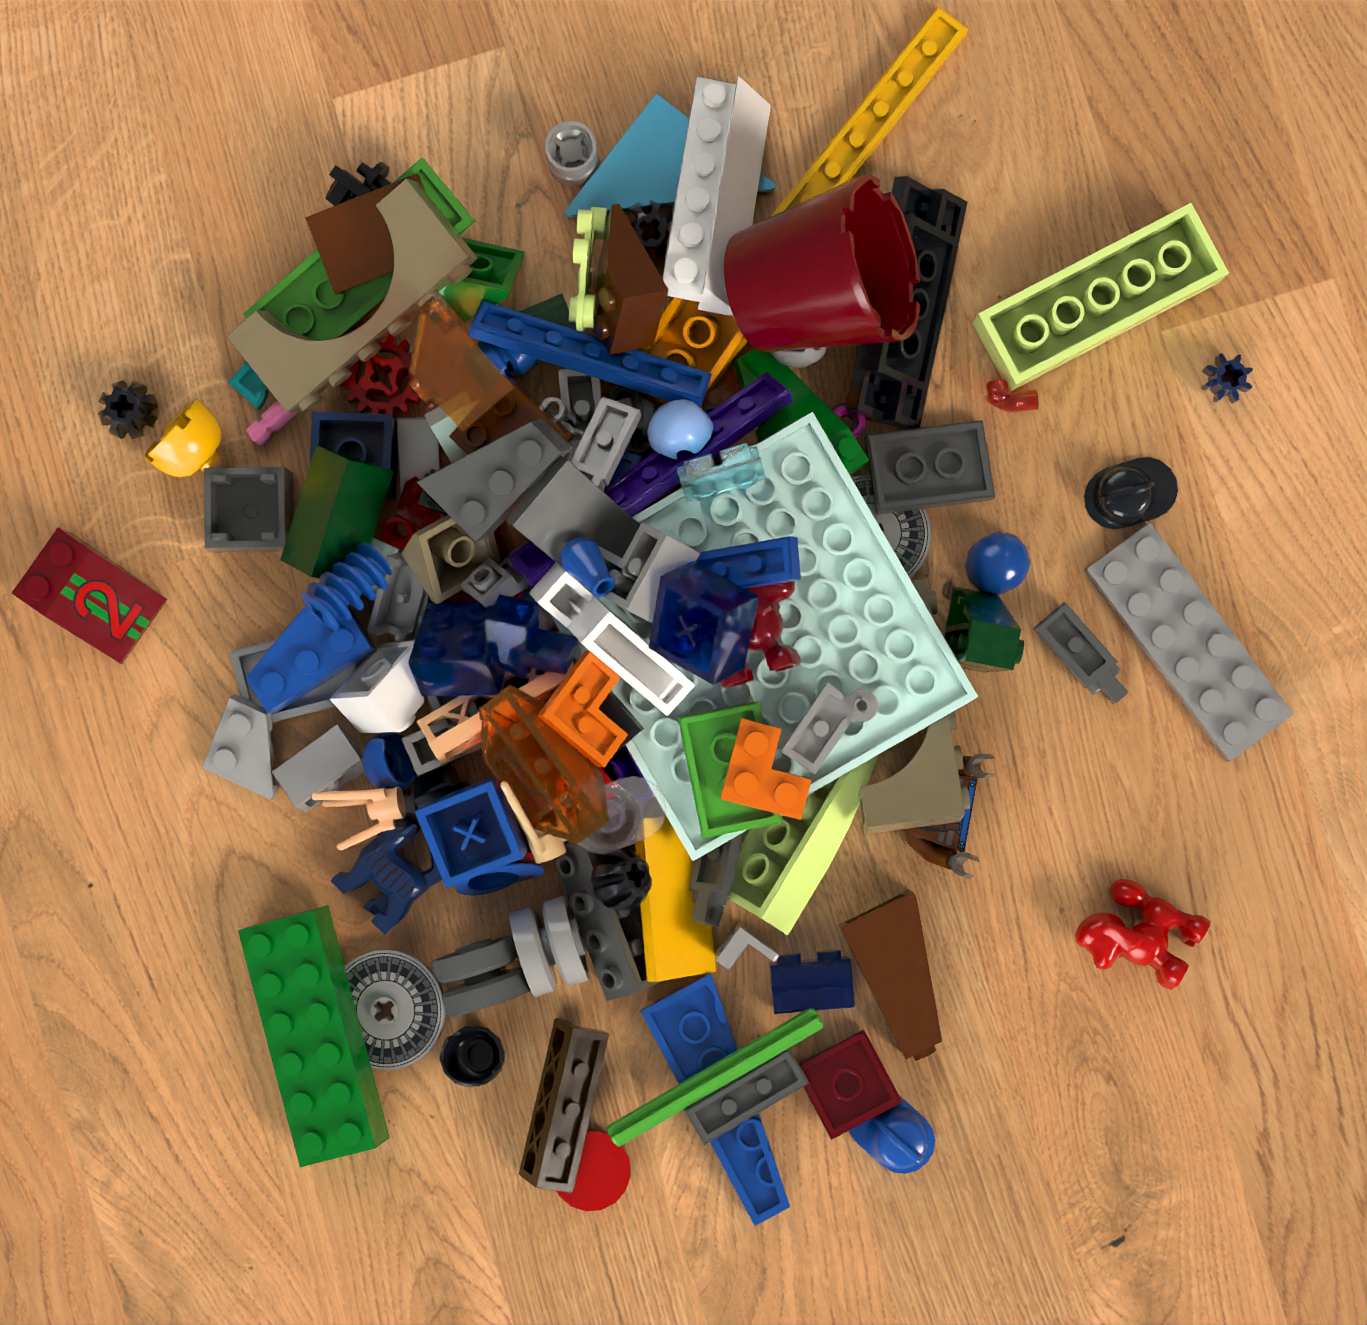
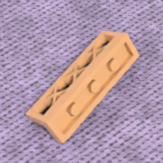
(468, 730)

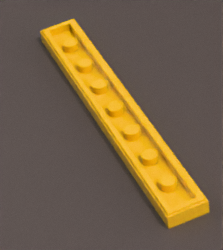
(880, 108)

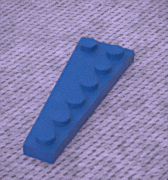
(693, 1036)

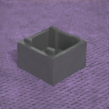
(247, 509)

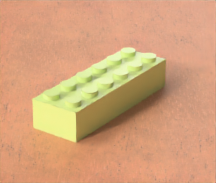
(1100, 297)

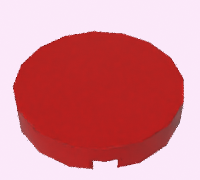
(601, 1174)

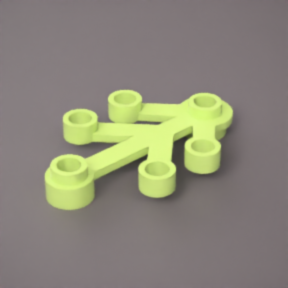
(593, 225)

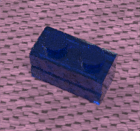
(811, 983)

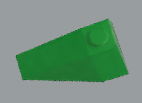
(804, 402)

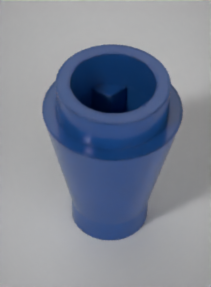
(585, 563)

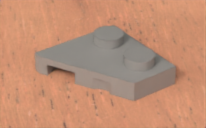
(244, 747)

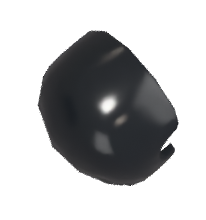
(472, 1056)

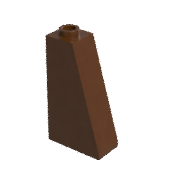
(895, 965)

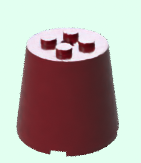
(825, 272)

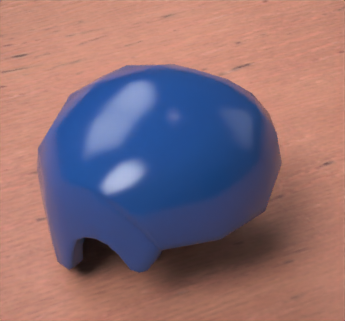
(997, 563)
(387, 762)

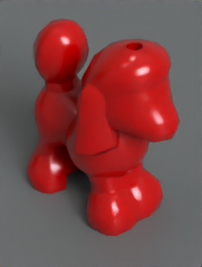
(1146, 942)

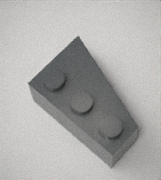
(496, 478)

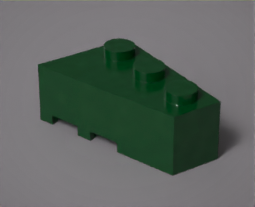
(982, 632)

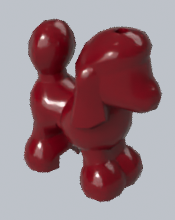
(767, 634)

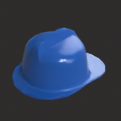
(499, 878)
(897, 1138)

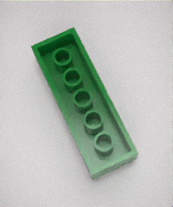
(314, 1036)

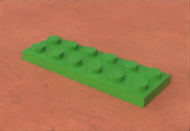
(306, 297)

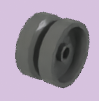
(480, 970)

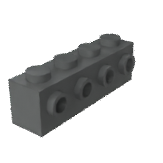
(610, 935)

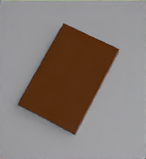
(355, 239)

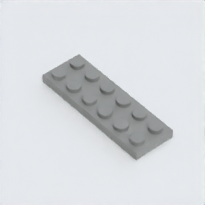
(1188, 642)

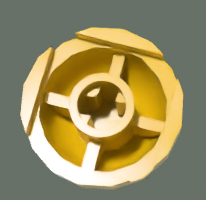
(187, 442)

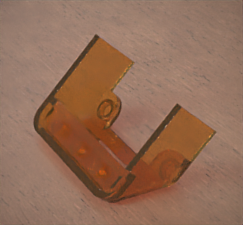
(452, 368)

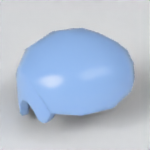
(679, 427)

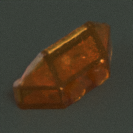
(547, 774)

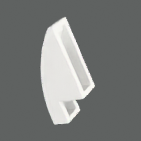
(611, 639)

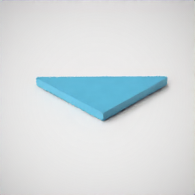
(643, 164)

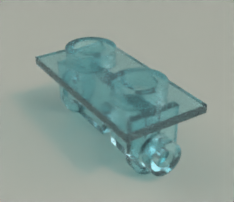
(739, 470)

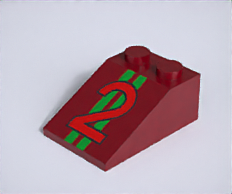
(89, 595)

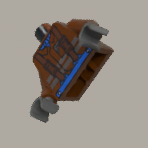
(941, 842)

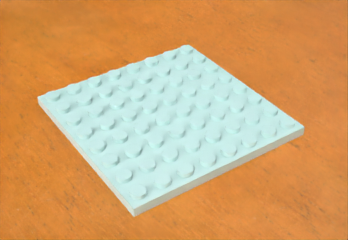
(848, 619)

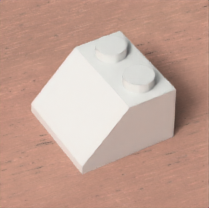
(381, 691)

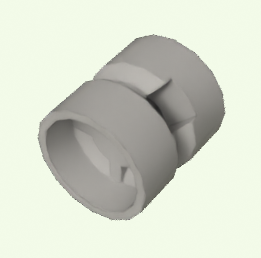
(571, 153)

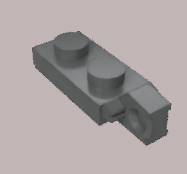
(1081, 652)
(713, 881)

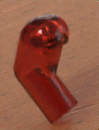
(1010, 401)

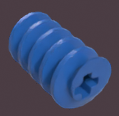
(347, 584)

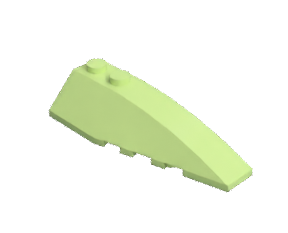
(787, 860)

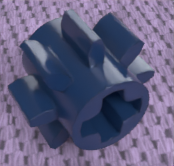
(1222, 389)

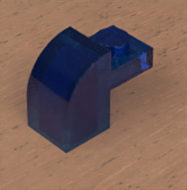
(519, 642)

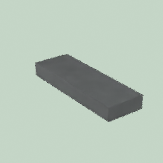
(746, 1096)

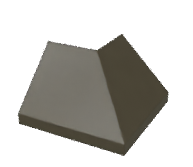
(446, 556)

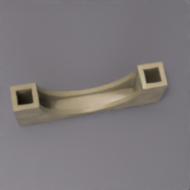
(425, 261)
(929, 785)

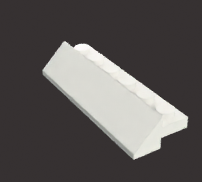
(714, 189)

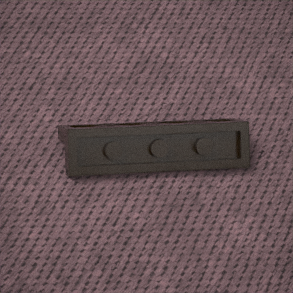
(563, 1106)

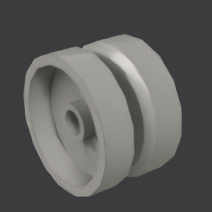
(544, 947)

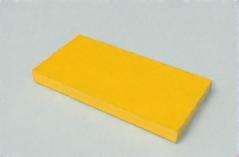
(672, 940)

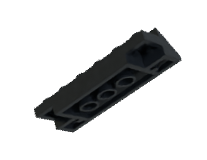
(894, 377)

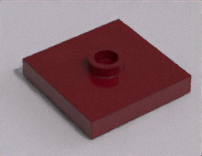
(848, 1084)

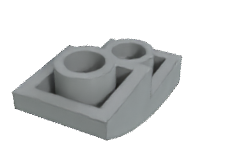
(416, 449)
(494, 579)

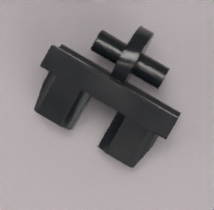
(348, 187)

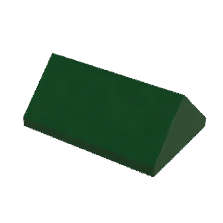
(335, 510)

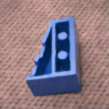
(306, 658)

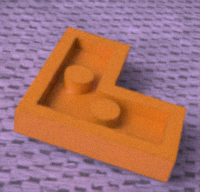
(575, 711)
(751, 776)

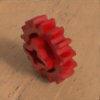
(370, 385)

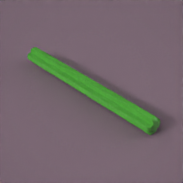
(714, 1077)

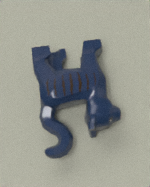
(391, 873)

